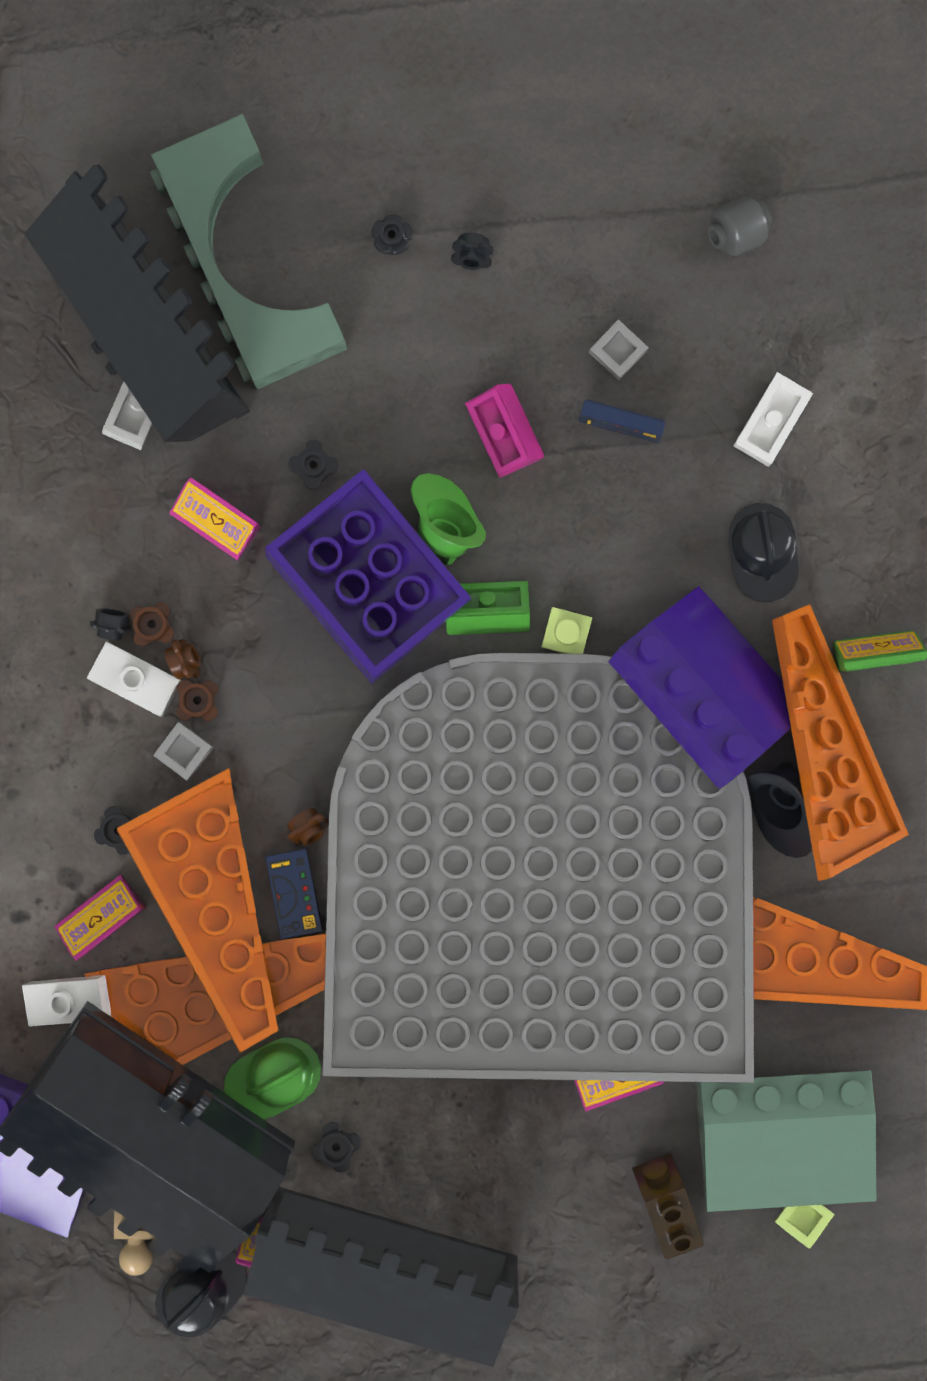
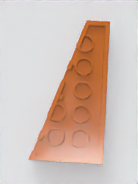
(839, 775)
(202, 883)
(816, 964)
(173, 1012)

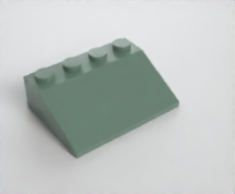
(788, 1141)

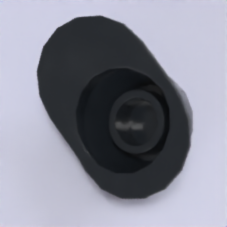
(763, 552)
(781, 809)
(198, 1301)

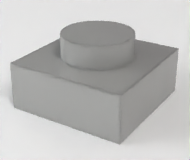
(618, 350)
(183, 751)

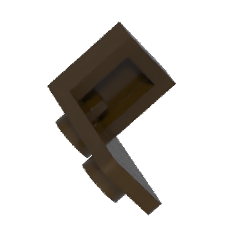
(668, 1206)

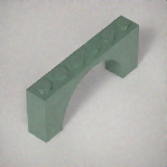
(198, 179)

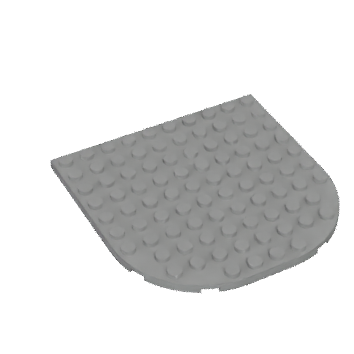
(535, 886)

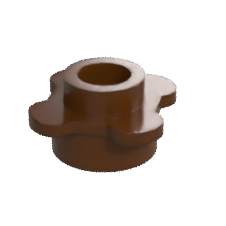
(141, 618)
(183, 659)
(188, 708)
(307, 827)

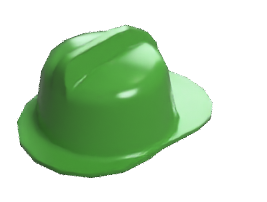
(446, 517)
(274, 1077)

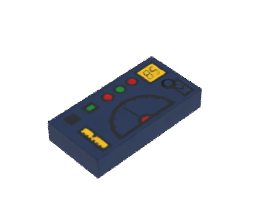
(621, 421)
(294, 893)

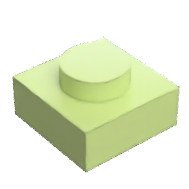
(566, 632)
(804, 1222)

